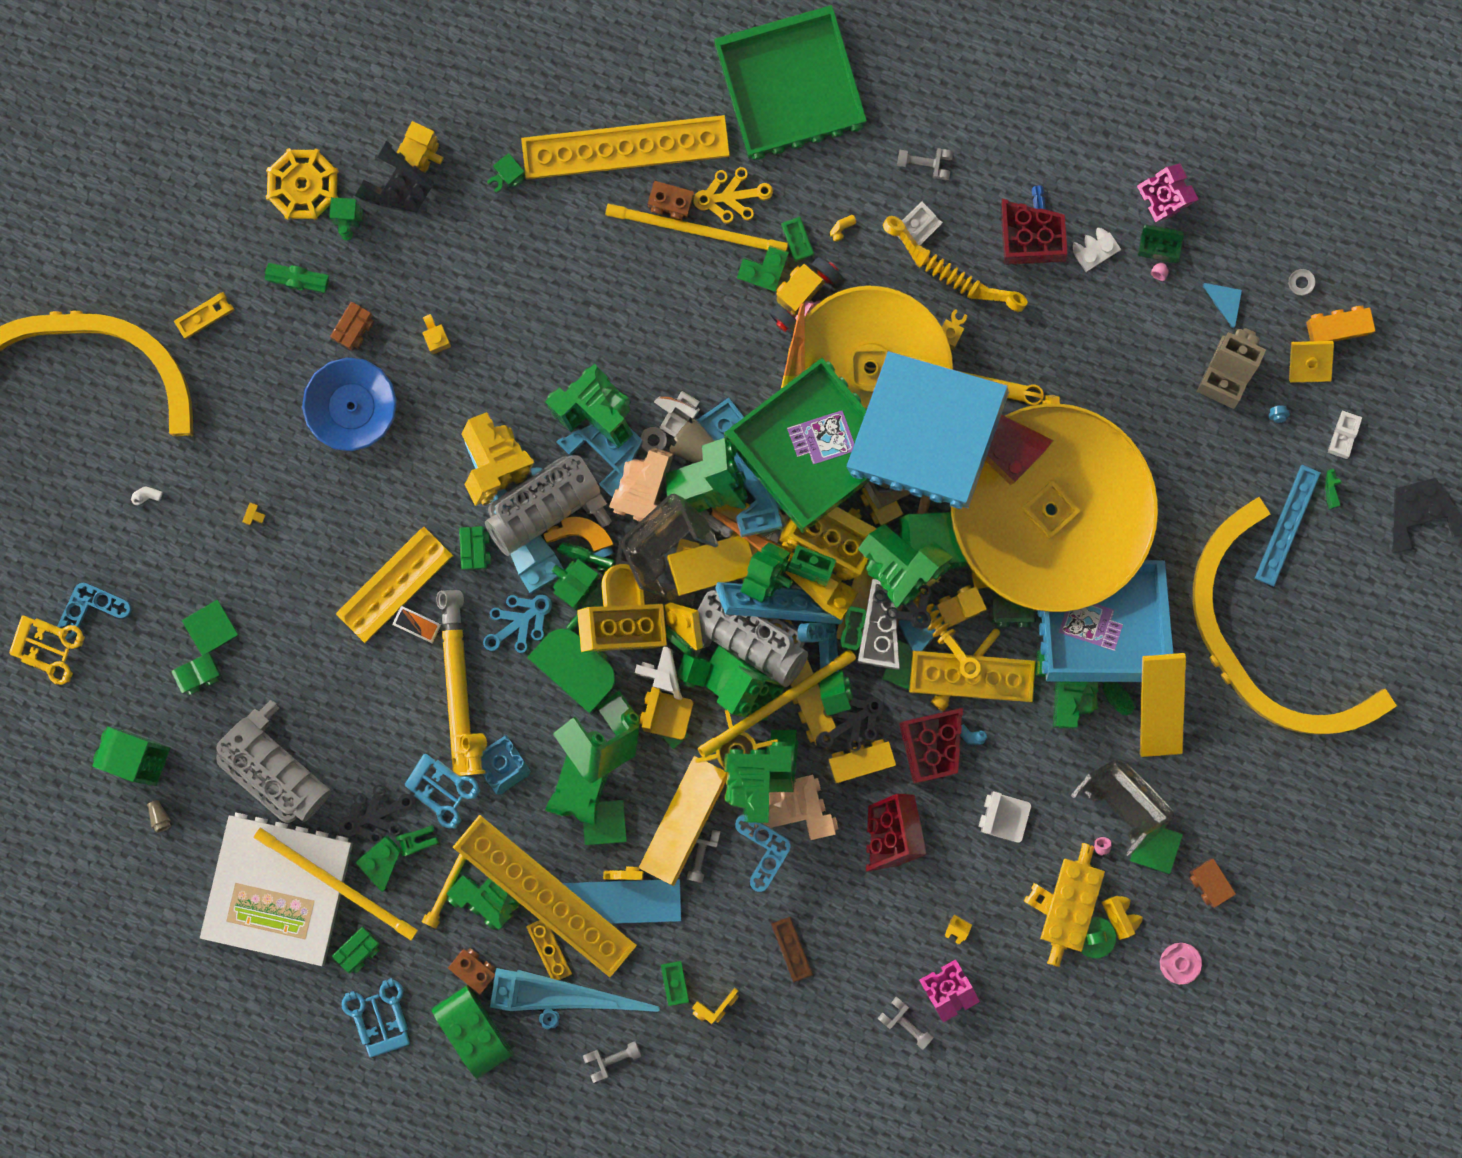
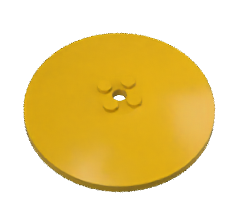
(866, 324)

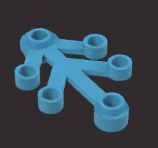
(520, 621)

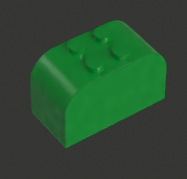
(923, 529)
(580, 674)
(130, 756)
(472, 1032)

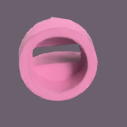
(1160, 271)
(1106, 846)

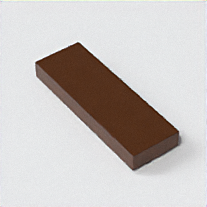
(791, 949)

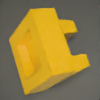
(251, 514)
(958, 928)

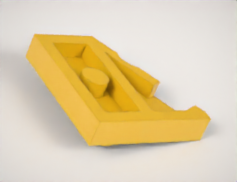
(685, 623)

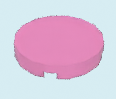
(1177, 968)

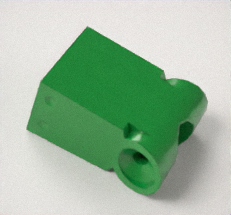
(576, 795)

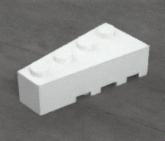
(879, 635)

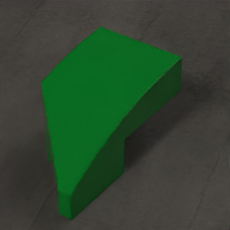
(1331, 495)

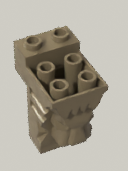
(1232, 367)

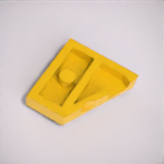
(631, 873)

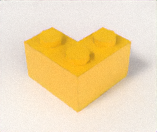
(962, 607)

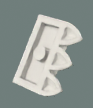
(1096, 250)

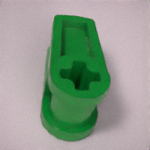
(416, 847)

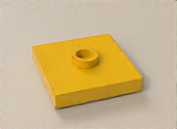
(1311, 361)

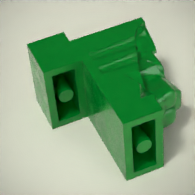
(595, 400)
(711, 481)
(900, 566)
(739, 684)
(1070, 699)
(750, 778)
(486, 900)

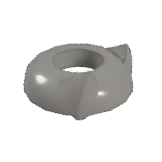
(1302, 273)
(653, 430)

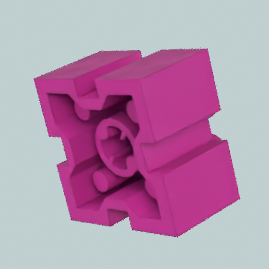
(1167, 192)
(949, 991)

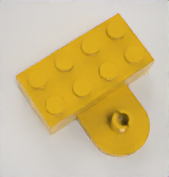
(624, 619)

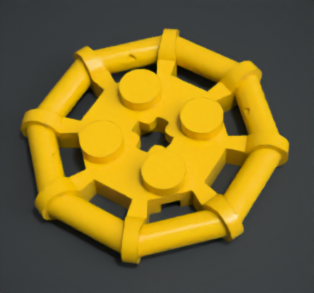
(305, 195)

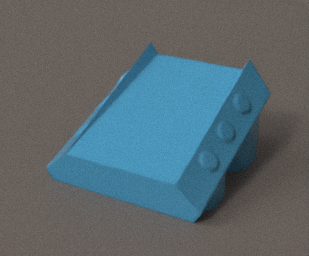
(503, 765)

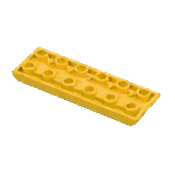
(394, 584)

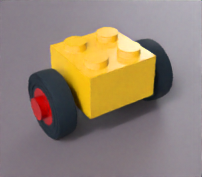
(801, 288)

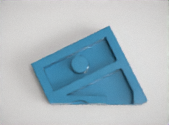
(917, 638)

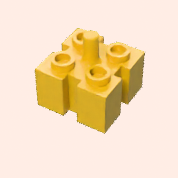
(420, 146)

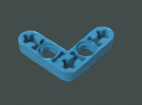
(84, 603)
(827, 637)
(771, 852)

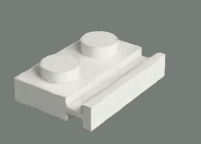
(921, 223)

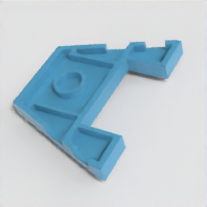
(607, 450)

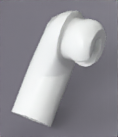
(144, 494)

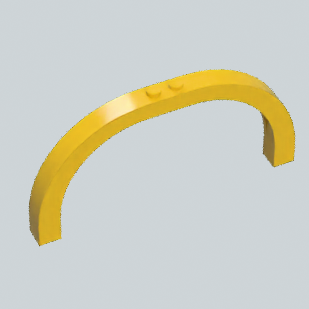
(76, 322)
(1232, 670)

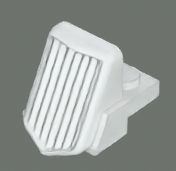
(665, 676)

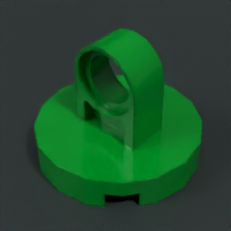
(1099, 938)

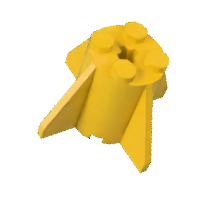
(742, 741)

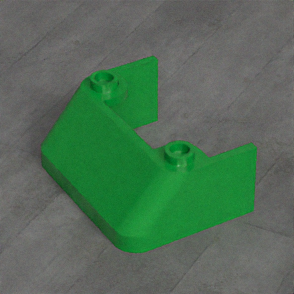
(590, 750)

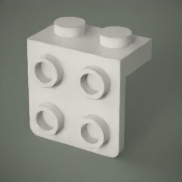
(1005, 817)

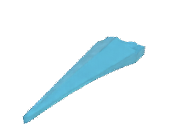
(534, 559)
(530, 992)

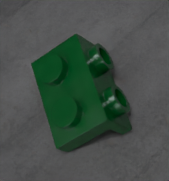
(1160, 243)
(1009, 613)

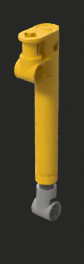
(465, 747)

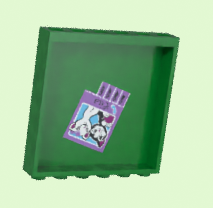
(803, 443)

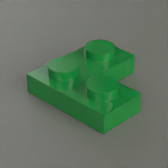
(766, 274)

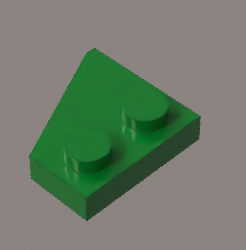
(380, 862)

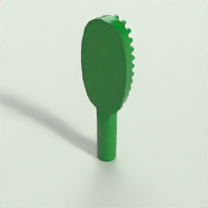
(583, 555)
(592, 599)
(678, 641)
(1118, 698)

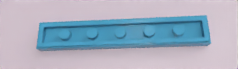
(1287, 525)

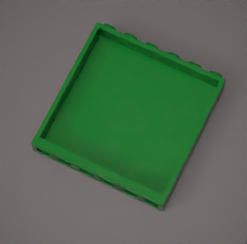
(790, 82)

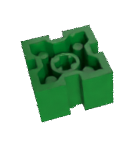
(766, 572)
(574, 582)

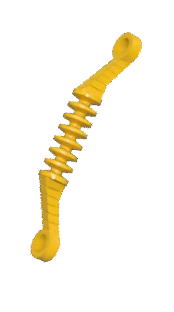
(977, 290)
(947, 637)

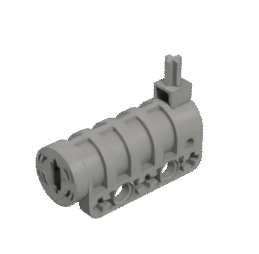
(547, 505)
(753, 640)
(270, 768)

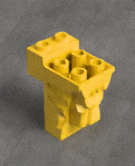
(497, 458)

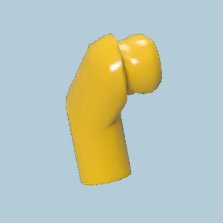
(836, 231)

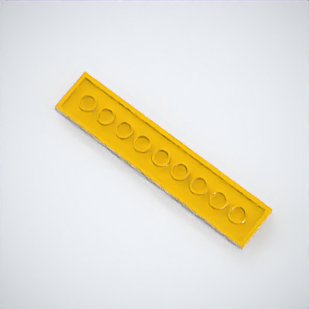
(625, 147)
(544, 896)

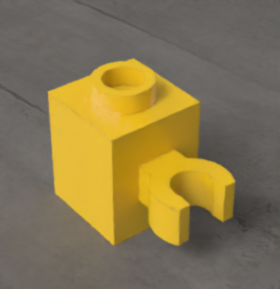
(953, 330)

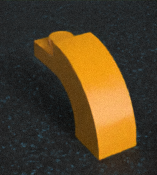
(580, 527)

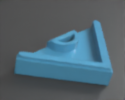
(1226, 301)

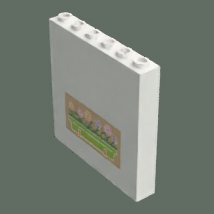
(268, 900)

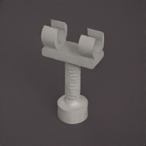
(904, 158)
(695, 874)
(922, 1038)
(632, 1051)

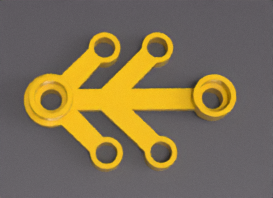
(730, 196)

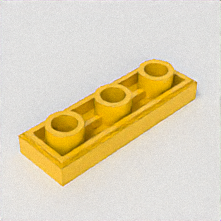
(555, 962)

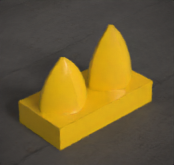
(1123, 924)

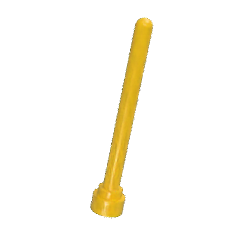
(941, 701)
(432, 917)

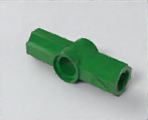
(296, 277)

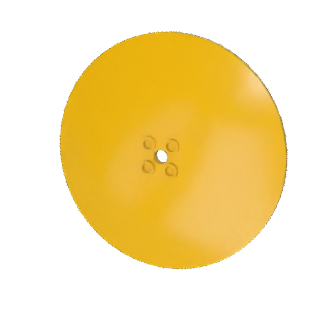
(1100, 519)

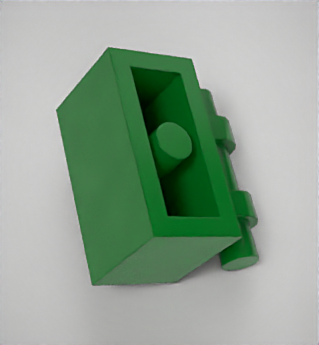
(345, 213)

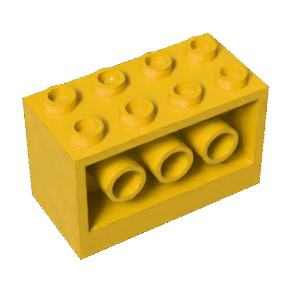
(835, 536)

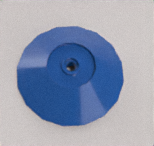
(336, 387)

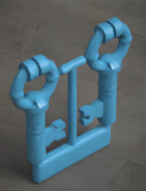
(419, 773)
(388, 1044)

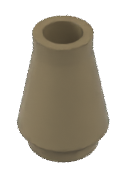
(158, 817)

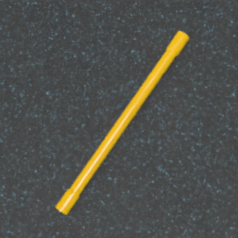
(624, 213)
(716, 743)
(399, 925)

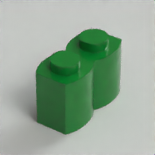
(852, 634)
(197, 673)

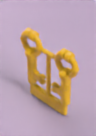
(22, 636)

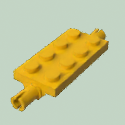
(1072, 905)

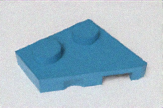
(759, 517)

